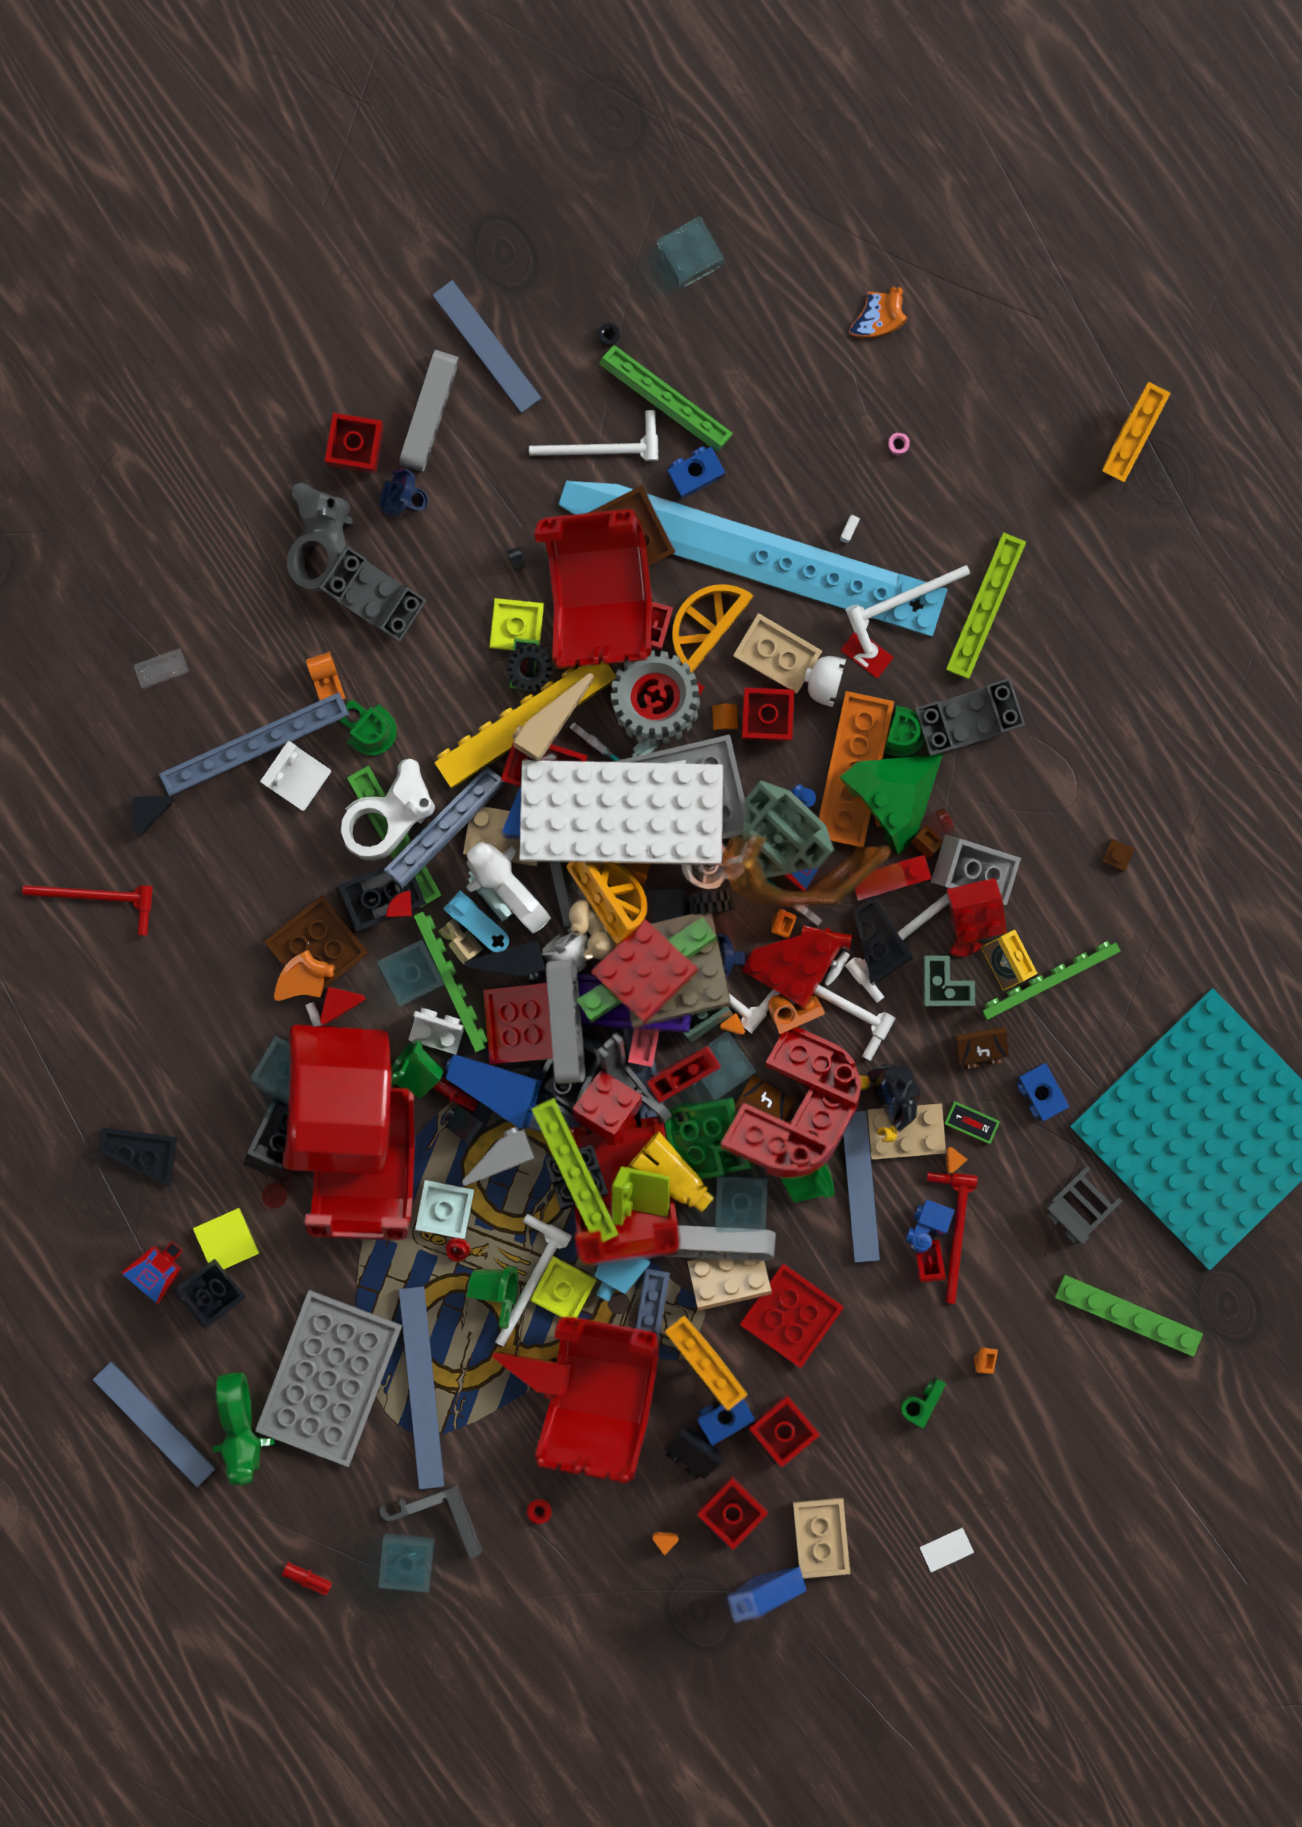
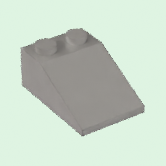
(968, 862)
(506, 1153)

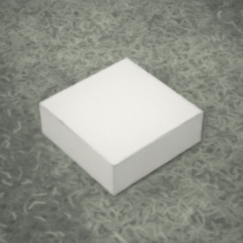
(849, 529)

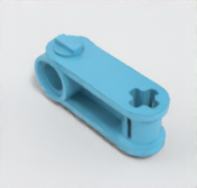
(476, 921)

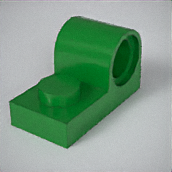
(932, 1391)

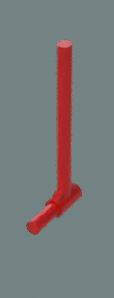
(141, 897)
(963, 1184)

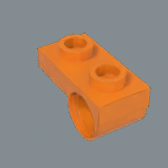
(325, 676)

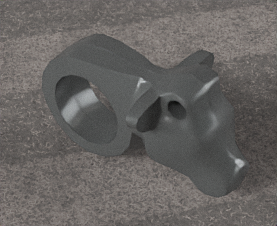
(323, 524)

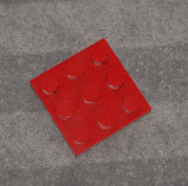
(644, 971)
(518, 1023)
(792, 1316)

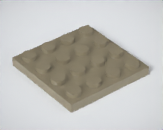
(706, 989)

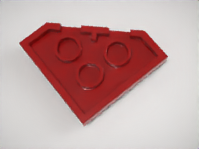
(794, 964)

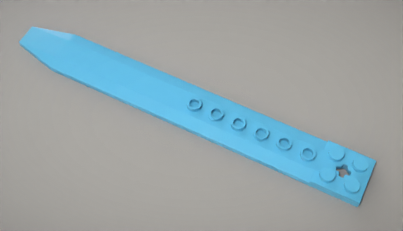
(773, 558)

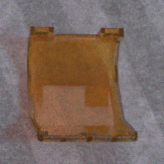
(750, 883)

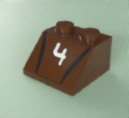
(980, 1047)
(765, 1098)

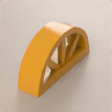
(1135, 431)
(723, 621)
(593, 881)
(706, 1362)

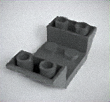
(372, 594)
(970, 717)

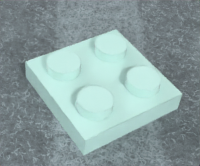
(444, 1209)

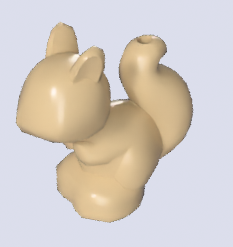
(585, 919)

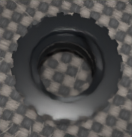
(614, 328)
(516, 558)

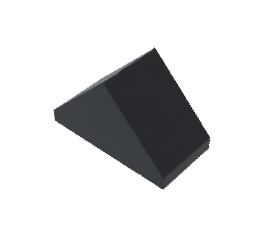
(148, 810)

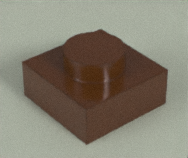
(927, 841)
(1118, 854)

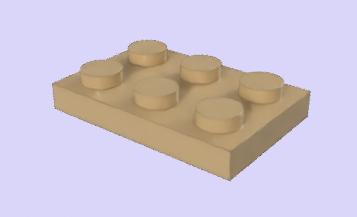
(777, 653)
(487, 828)
(919, 1138)
(727, 1281)
(821, 1537)

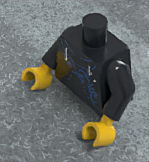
(896, 1094)

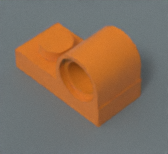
(794, 1014)

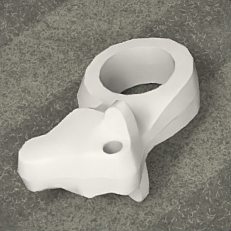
(402, 807)
(494, 872)

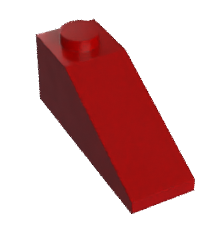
(894, 877)
(683, 1073)
(539, 1374)

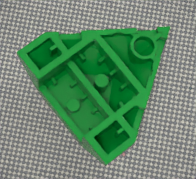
(895, 793)

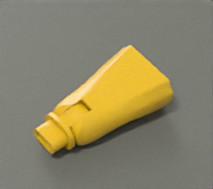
(661, 1158)

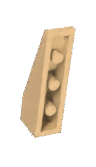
(544, 727)

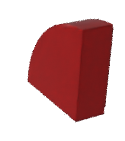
(400, 906)
(965, 949)

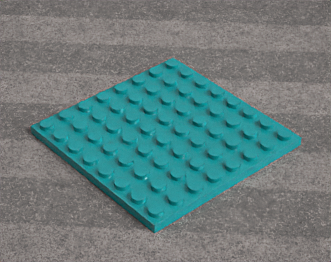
(1203, 1128)

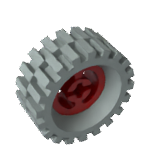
(661, 676)

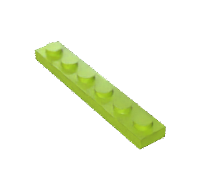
(985, 606)
(574, 1169)

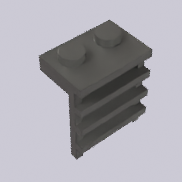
(1062, 1212)

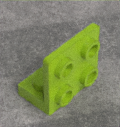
(639, 1192)

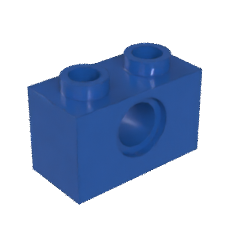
(687, 484)
(1055, 1100)
(717, 1430)

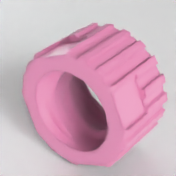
(904, 438)

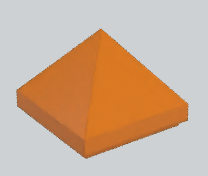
(783, 923)
(732, 1025)
(985, 1360)

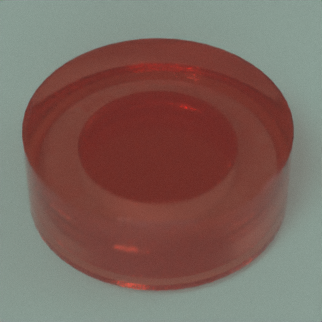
(945, 820)
(274, 1195)

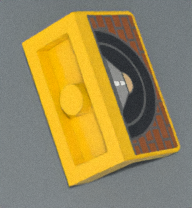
(1009, 960)

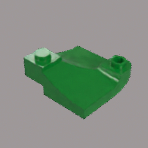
(700, 1137)

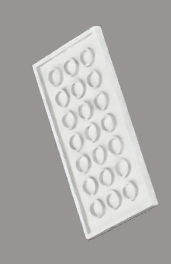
(621, 812)

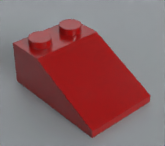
(513, 768)

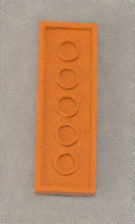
(859, 737)

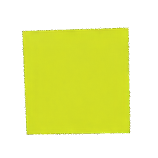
(515, 620)
(226, 1239)
(563, 1289)

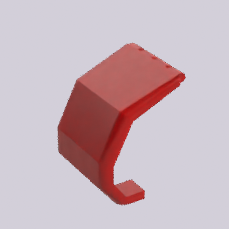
(598, 587)
(338, 1099)
(370, 1203)
(641, 1233)
(606, 1401)

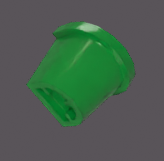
(374, 730)
(904, 733)
(415, 1070)
(810, 1186)
(496, 1286)

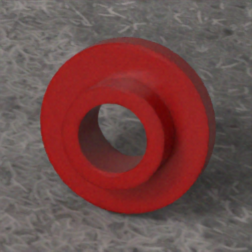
(457, 1249)
(535, 1518)

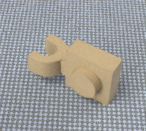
(462, 944)

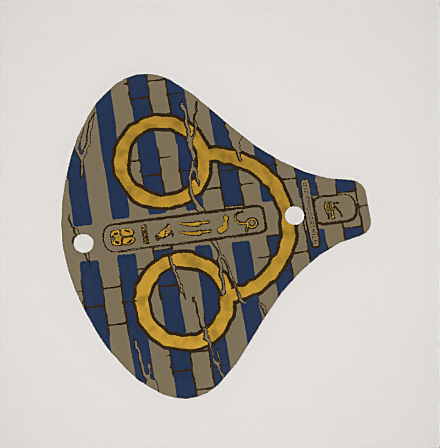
(464, 1328)

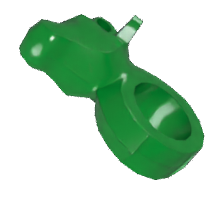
(240, 1446)

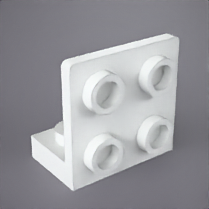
(296, 776)
(437, 1032)

